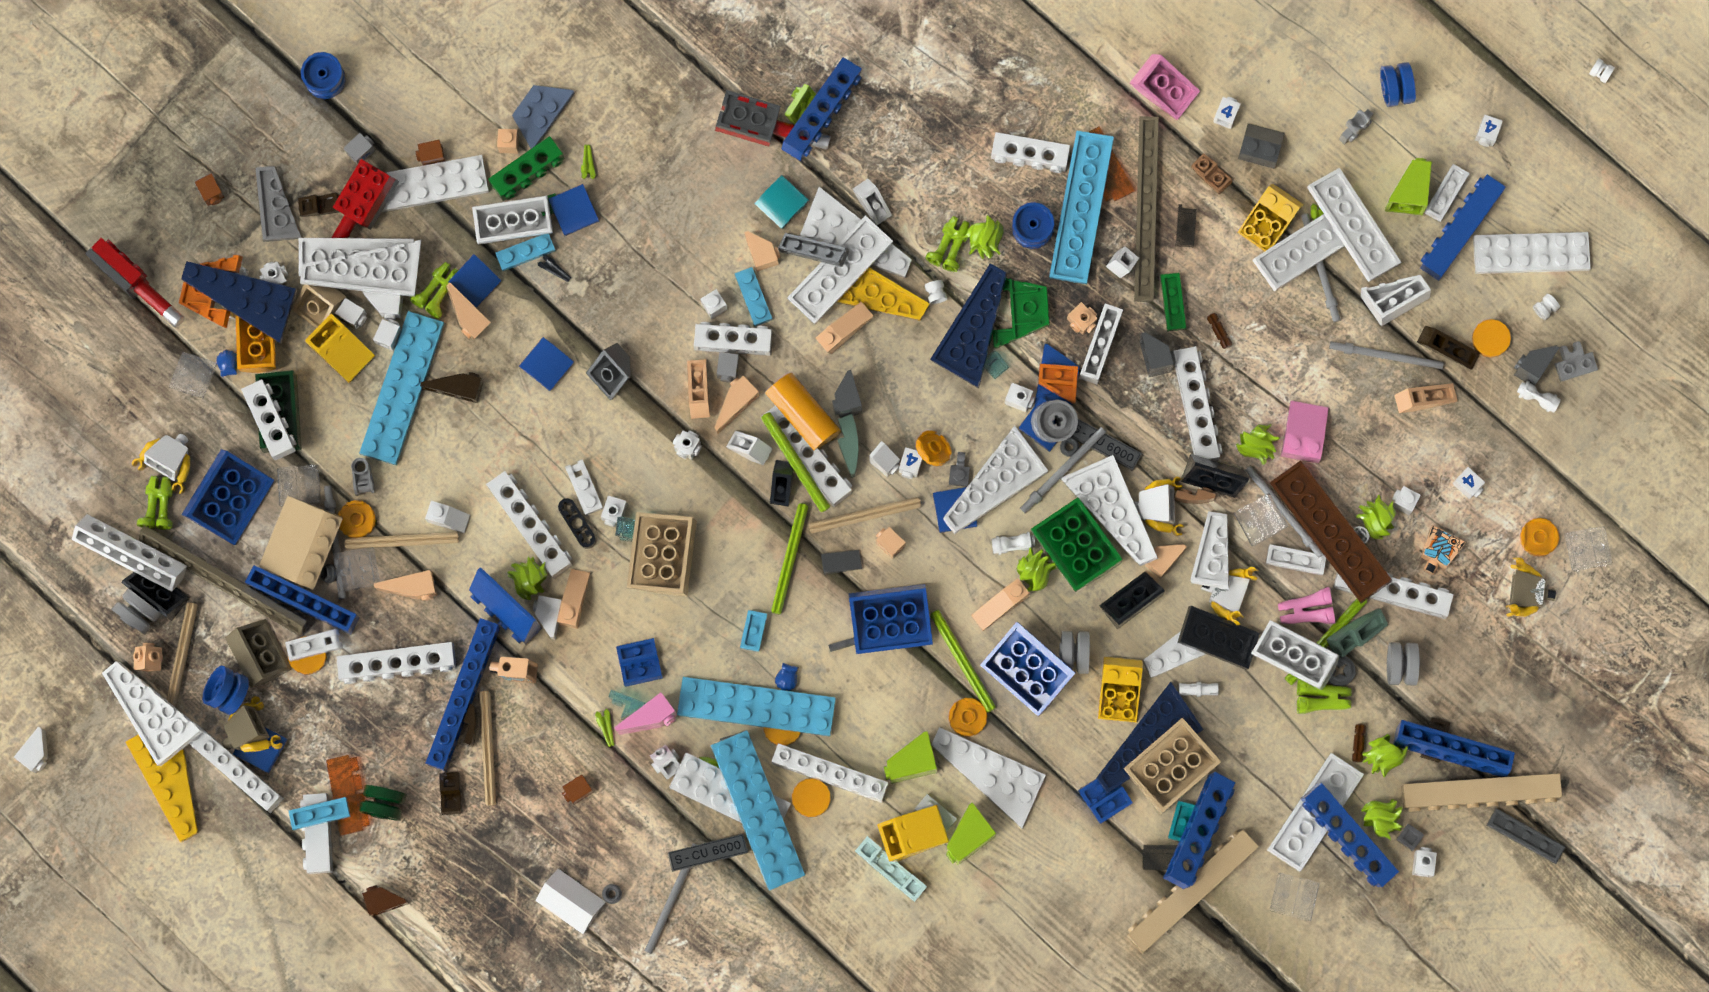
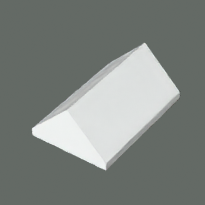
(570, 901)

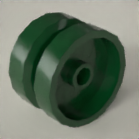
(382, 804)

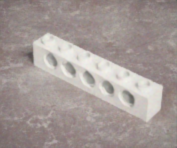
(1185, 357)
(498, 487)
(833, 494)
(129, 552)
(1401, 599)
(347, 662)
(236, 771)
(830, 773)

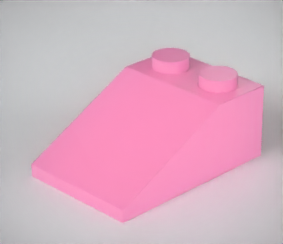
(1164, 86)
(1304, 432)
(650, 716)

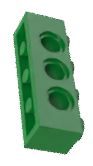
(529, 159)

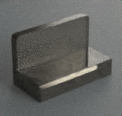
(1185, 227)
(1157, 856)

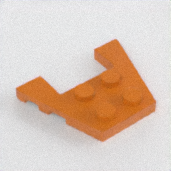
(203, 304)

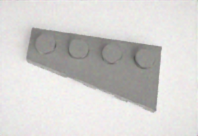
(275, 212)

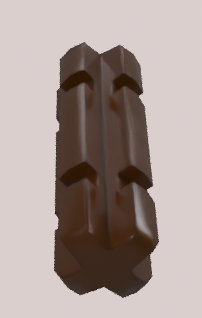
(1219, 330)
(1359, 741)

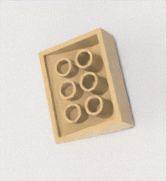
(300, 542)
(662, 553)
(1172, 766)

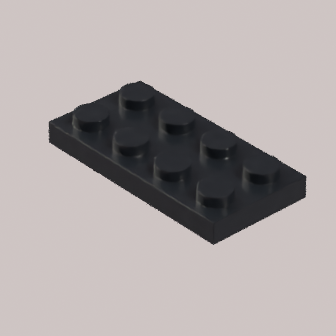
(1218, 637)

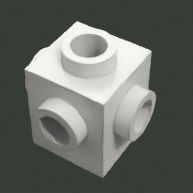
(274, 273)
(690, 450)
(665, 761)

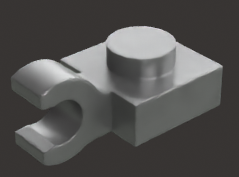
(959, 474)

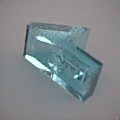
(625, 528)
(631, 704)

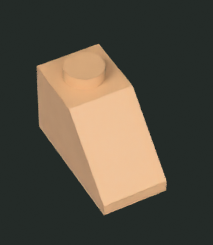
(762, 251)
(1167, 557)

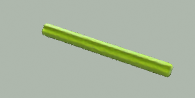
(795, 462)
(789, 558)
(1342, 621)
(963, 661)

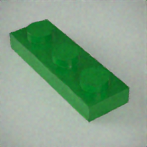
(1173, 302)

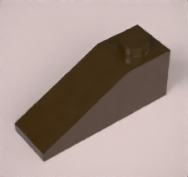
(1448, 347)
(458, 386)

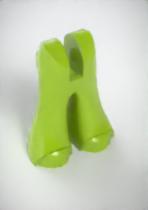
(1307, 705)

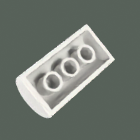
(512, 220)
(1296, 655)

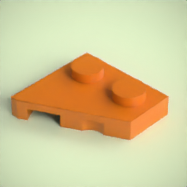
(1059, 380)

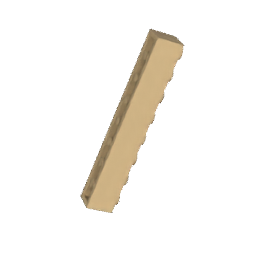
(1481, 791)
(1183, 900)

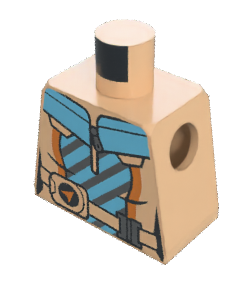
(1440, 549)
(515, 669)

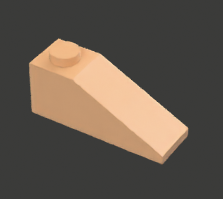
(468, 316)
(844, 328)
(698, 389)
(1425, 397)
(738, 398)
(415, 586)
(573, 599)
(1001, 604)

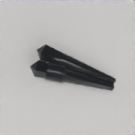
(551, 266)

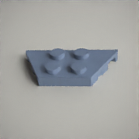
(539, 111)

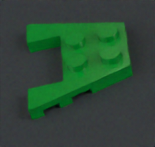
(1028, 311)

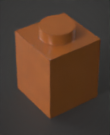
(430, 152)
(209, 190)
(576, 790)

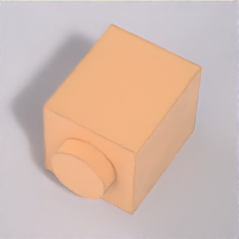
(508, 141)
(890, 542)

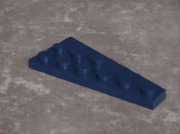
(251, 299)
(969, 337)
(1159, 718)

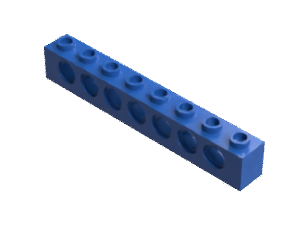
(463, 694)

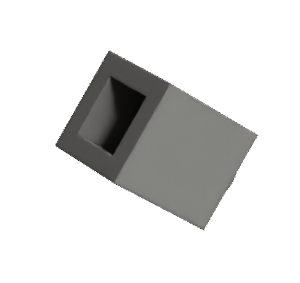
(359, 148)
(727, 367)

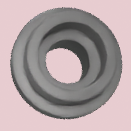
(605, 893)

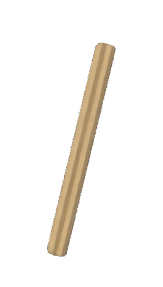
(864, 515)
(401, 540)
(181, 654)
(487, 748)

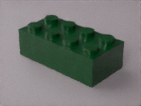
(286, 393)

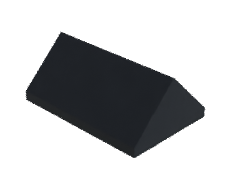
(1214, 476)
(160, 598)
(1132, 599)

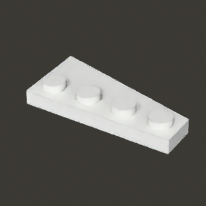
(1212, 560)

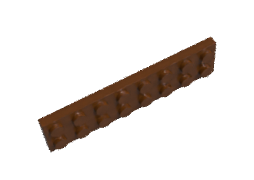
(1330, 532)

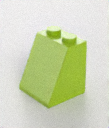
(1412, 190)
(912, 761)
(969, 836)

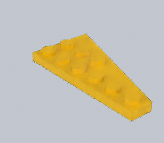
(884, 296)
(169, 787)

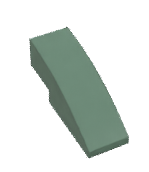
(849, 443)
(1357, 632)

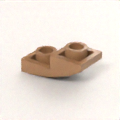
(1211, 174)
(1202, 496)

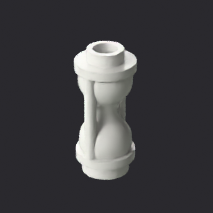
(1546, 400)
(1005, 544)

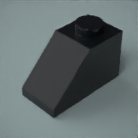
(781, 483)

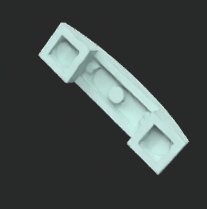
(892, 871)

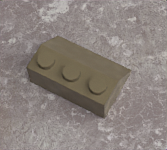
(258, 653)

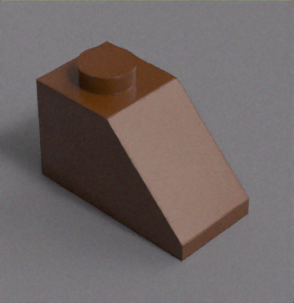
(381, 900)

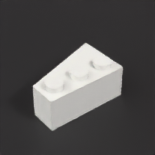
(1395, 298)

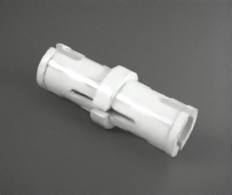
(1198, 689)

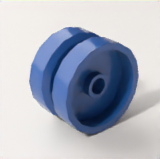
(312, 75)
(1397, 84)
(1030, 236)
(225, 690)

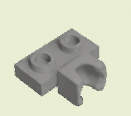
(1355, 125)
(1575, 363)

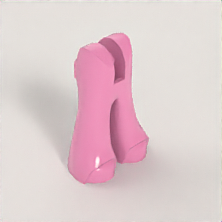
(1319, 598)

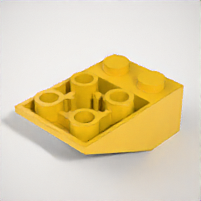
(1270, 217)
(339, 348)
(1120, 689)
(913, 833)

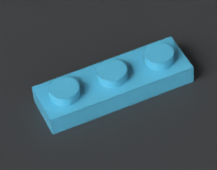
(525, 252)
(753, 296)
(319, 813)

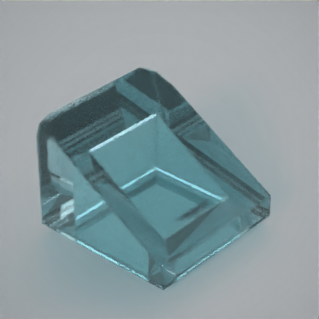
(995, 364)

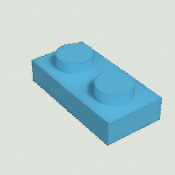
(753, 631)

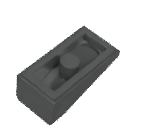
(841, 562)

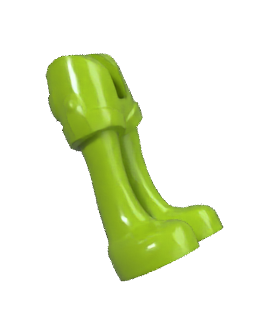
(949, 234)
(433, 307)
(154, 493)

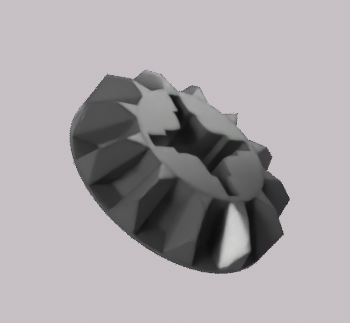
(1349, 672)

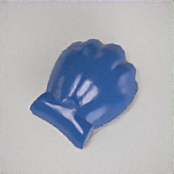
(227, 363)
(787, 677)

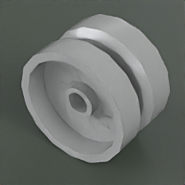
(1056, 410)
(136, 612)
(1075, 652)
(1403, 663)

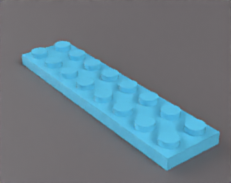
(1081, 207)
(401, 388)
(756, 706)
(757, 810)

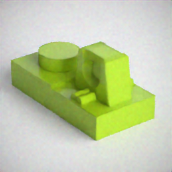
(802, 99)

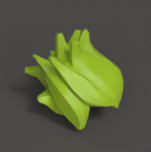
(985, 237)
(1257, 443)
(1377, 518)
(1035, 570)
(528, 578)
(1384, 755)
(1382, 817)

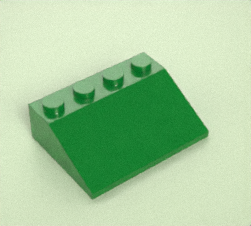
(1077, 545)

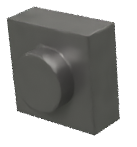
(1410, 837)

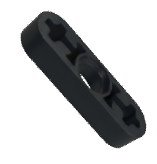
(565, 514)

